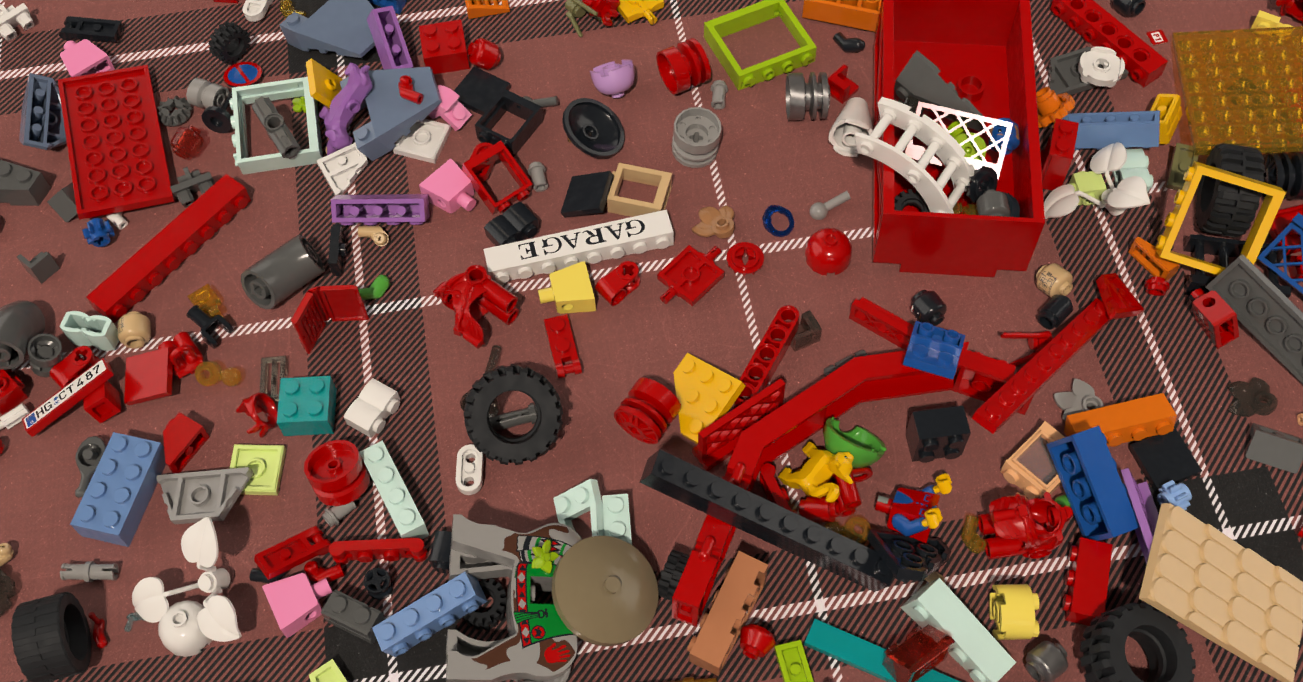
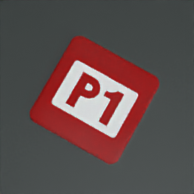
(1157, 37)

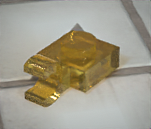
(206, 300)

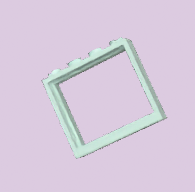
(275, 91)

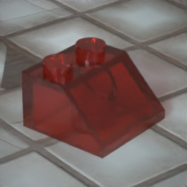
(918, 654)

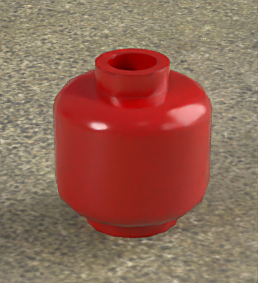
(484, 54)

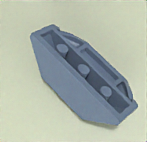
(42, 114)

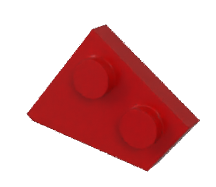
(1117, 297)

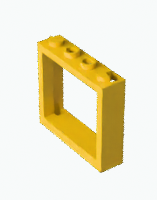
(1183, 198)

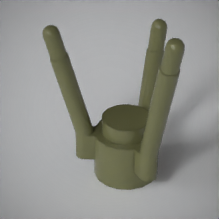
(577, 8)

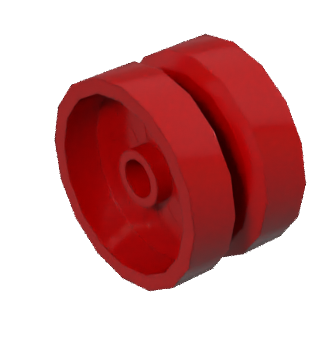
(337, 472)

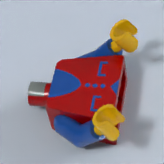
(915, 511)

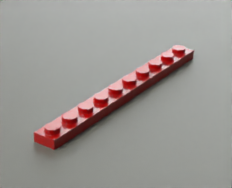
(1041, 367)

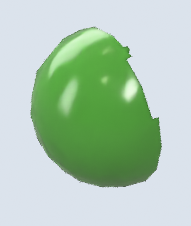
(859, 442)

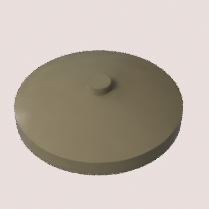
(604, 591)

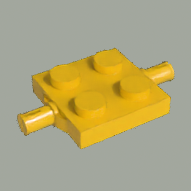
(635, 9)

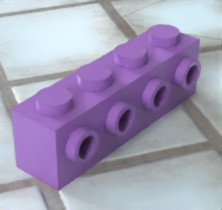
(380, 208)

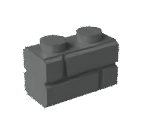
(352, 615)

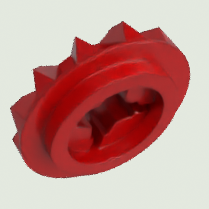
(735, 256)

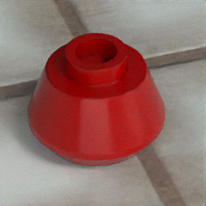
(756, 641)

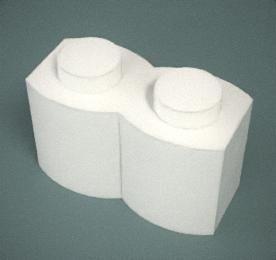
(372, 408)

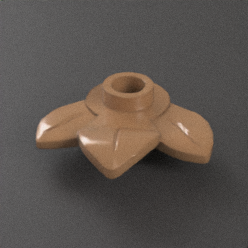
(715, 222)

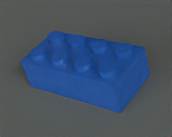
(1093, 485)

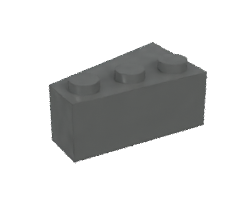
(21, 185)

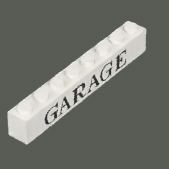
(585, 244)

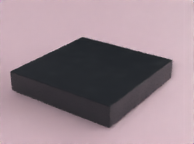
(480, 90)
(587, 194)
(1165, 459)

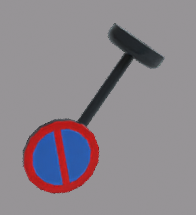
(237, 75)

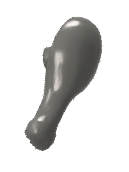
(87, 460)

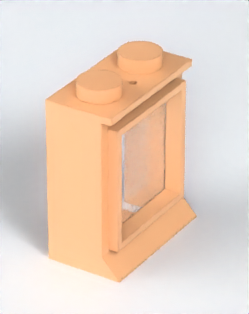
(1032, 464)

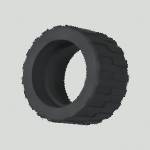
(51, 638)

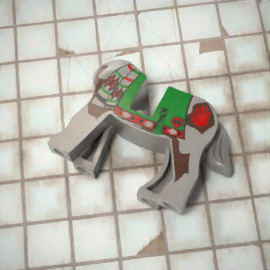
(538, 641)

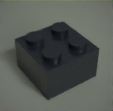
(937, 433)

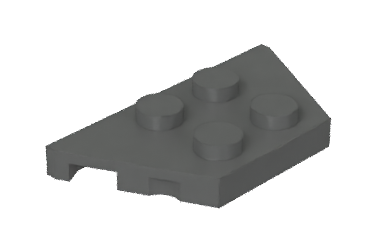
(1065, 75)

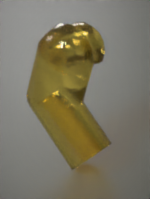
(970, 537)

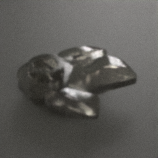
(1249, 397)

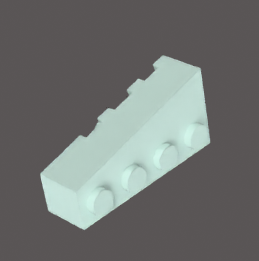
(973, 646)

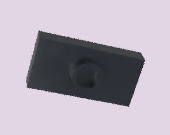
(337, 250)

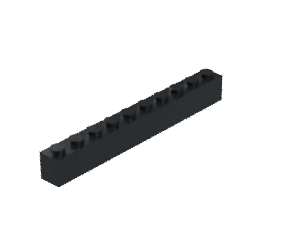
(765, 520)

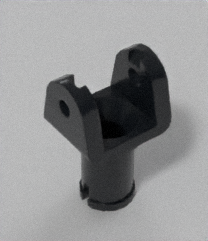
(208, 324)

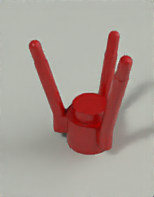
(1036, 342)

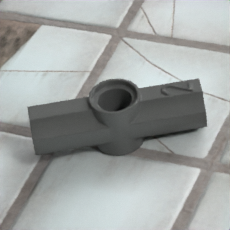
(276, 127)

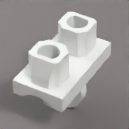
(11, 18)

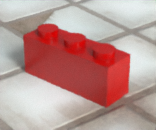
(1087, 580)

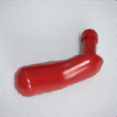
(98, 630)

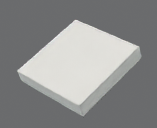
(423, 141)

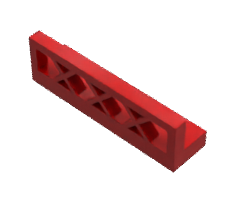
(881, 322)

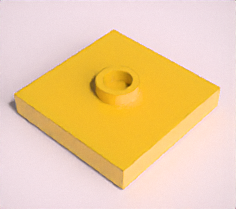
(322, 82)

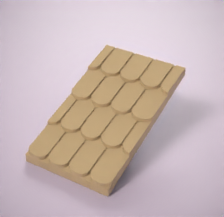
(1224, 592)

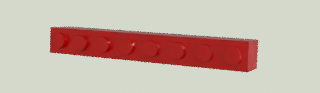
(169, 248)

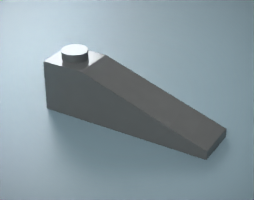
(922, 81)

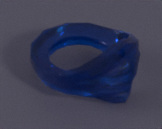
(767, 220)

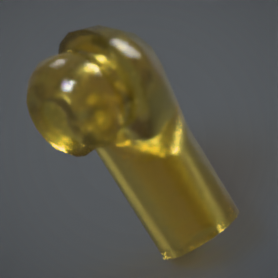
(287, 9)

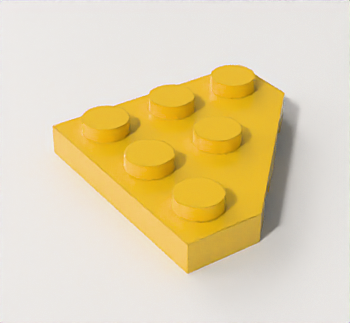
(703, 394)

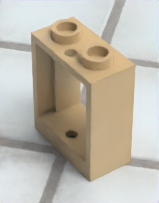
(642, 175)

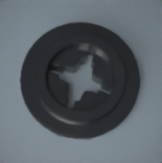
(989, 178)

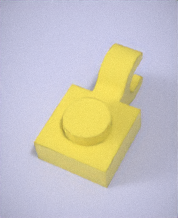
(1267, 20)

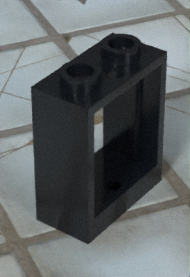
(516, 105)

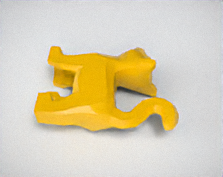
(817, 472)

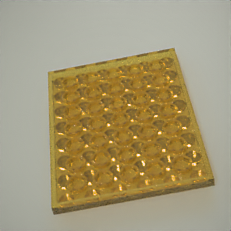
(1242, 87)

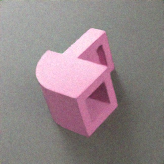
(450, 108)

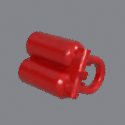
(185, 354)
(849, 495)

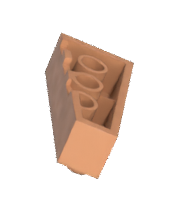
(728, 613)

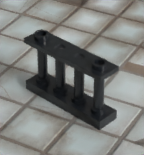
(1224, 249)

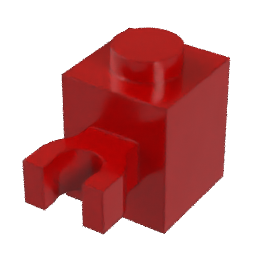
(604, 8)

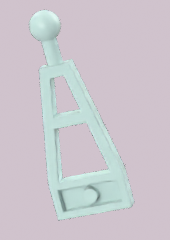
(578, 501)

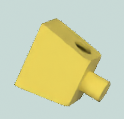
(570, 290)

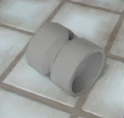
(205, 94)

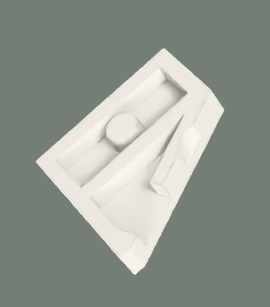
(342, 167)

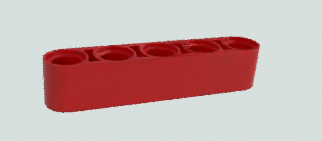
(769, 348)

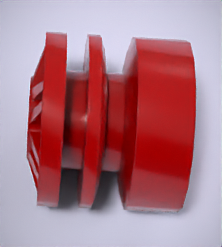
(683, 66)
(647, 410)

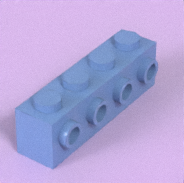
(1106, 128)
(429, 614)

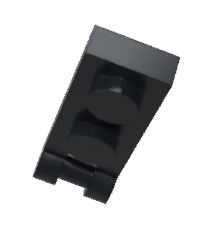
(91, 29)

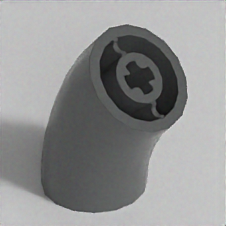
(282, 272)
(18, 325)

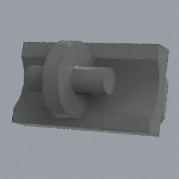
(190, 184)

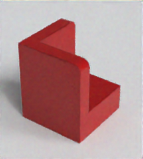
(840, 86)
(103, 402)

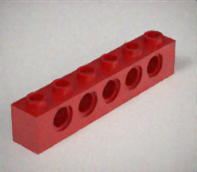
(1104, 30)

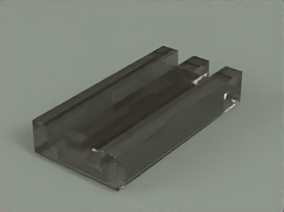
(264, 374)

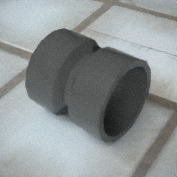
(44, 353)

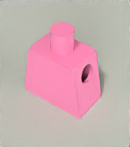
(85, 58)
(449, 188)
(296, 601)

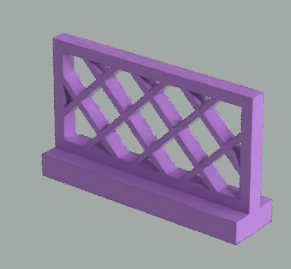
(1145, 509)

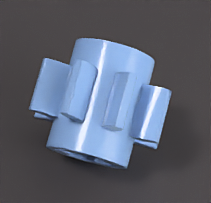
(1175, 494)

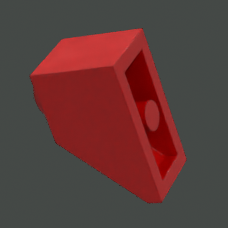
(182, 441)

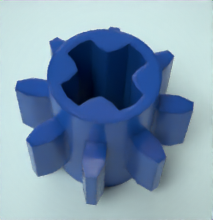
(98, 232)

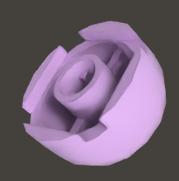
(613, 78)

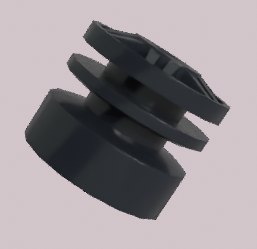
(1285, 172)

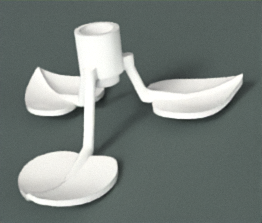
(1129, 193)
(218, 617)

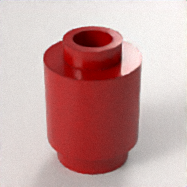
(819, 509)

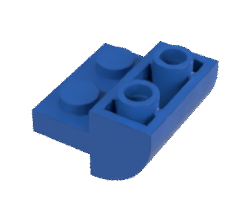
(934, 349)

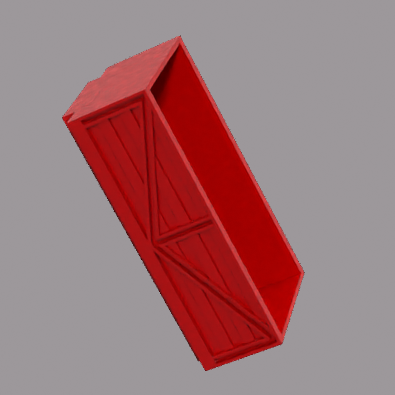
(990, 60)

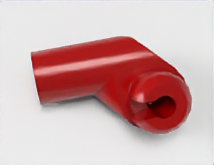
(407, 92)
(317, 573)

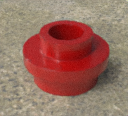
(1156, 286)

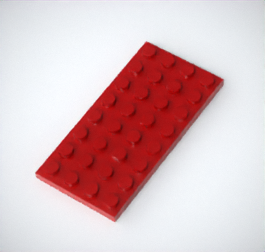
(114, 142)

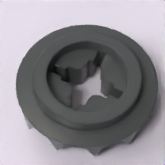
(178, 116)

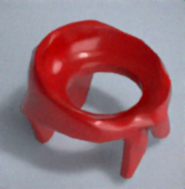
(255, 404)

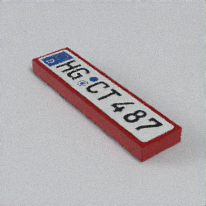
(67, 397)

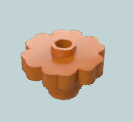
(1052, 106)

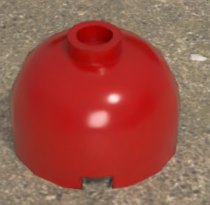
(828, 251)

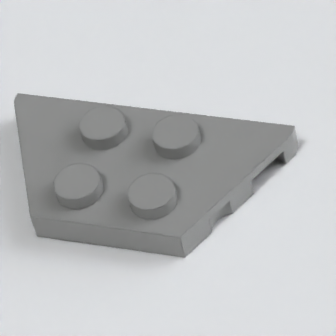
(202, 493)

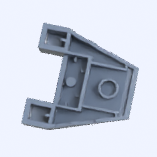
(334, 27)
(389, 112)

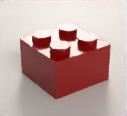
(444, 46)

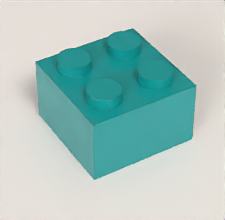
(306, 406)

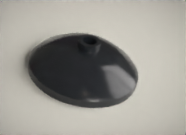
(593, 128)

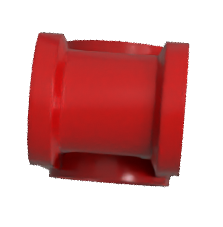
(618, 284)
(72, 366)

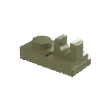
(1181, 160)

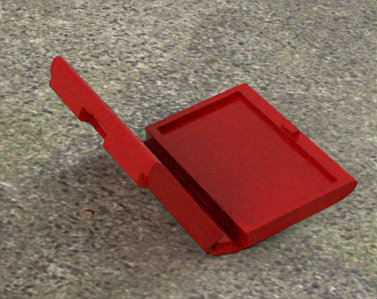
(323, 303)

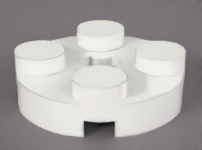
(1098, 76)

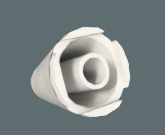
(852, 119)

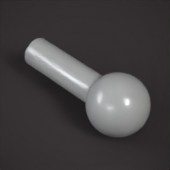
(820, 210)

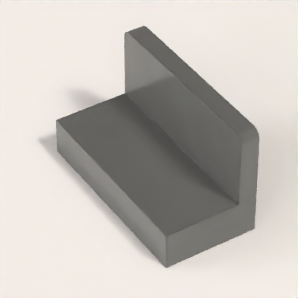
(1275, 448)

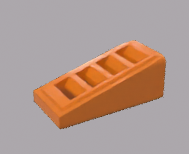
(477, 9)
(1151, 261)

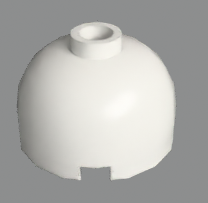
(180, 629)

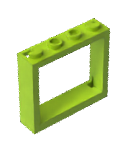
(751, 16)

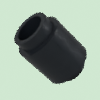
(1055, 311)

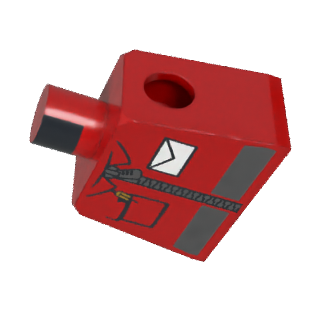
(1214, 317)

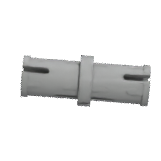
(89, 571)

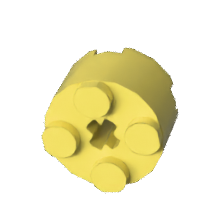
(1014, 611)

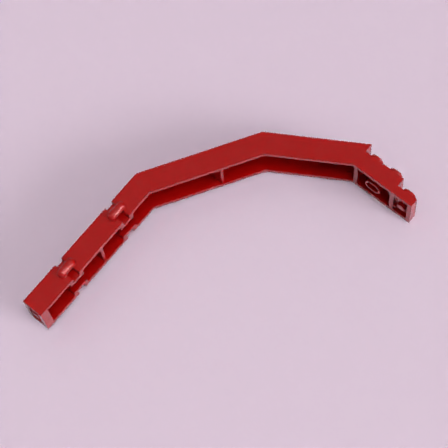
(853, 383)

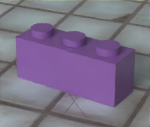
(389, 38)

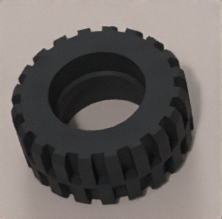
(1224, 206)
(521, 448)
(1156, 633)

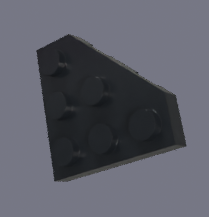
(909, 557)

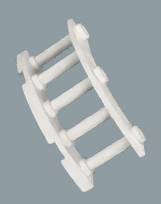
(938, 143)

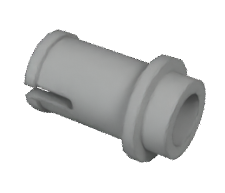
(718, 90)
(536, 171)
(336, 513)

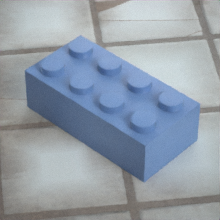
(120, 489)

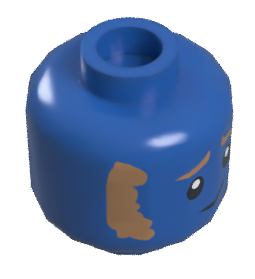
(999, 132)

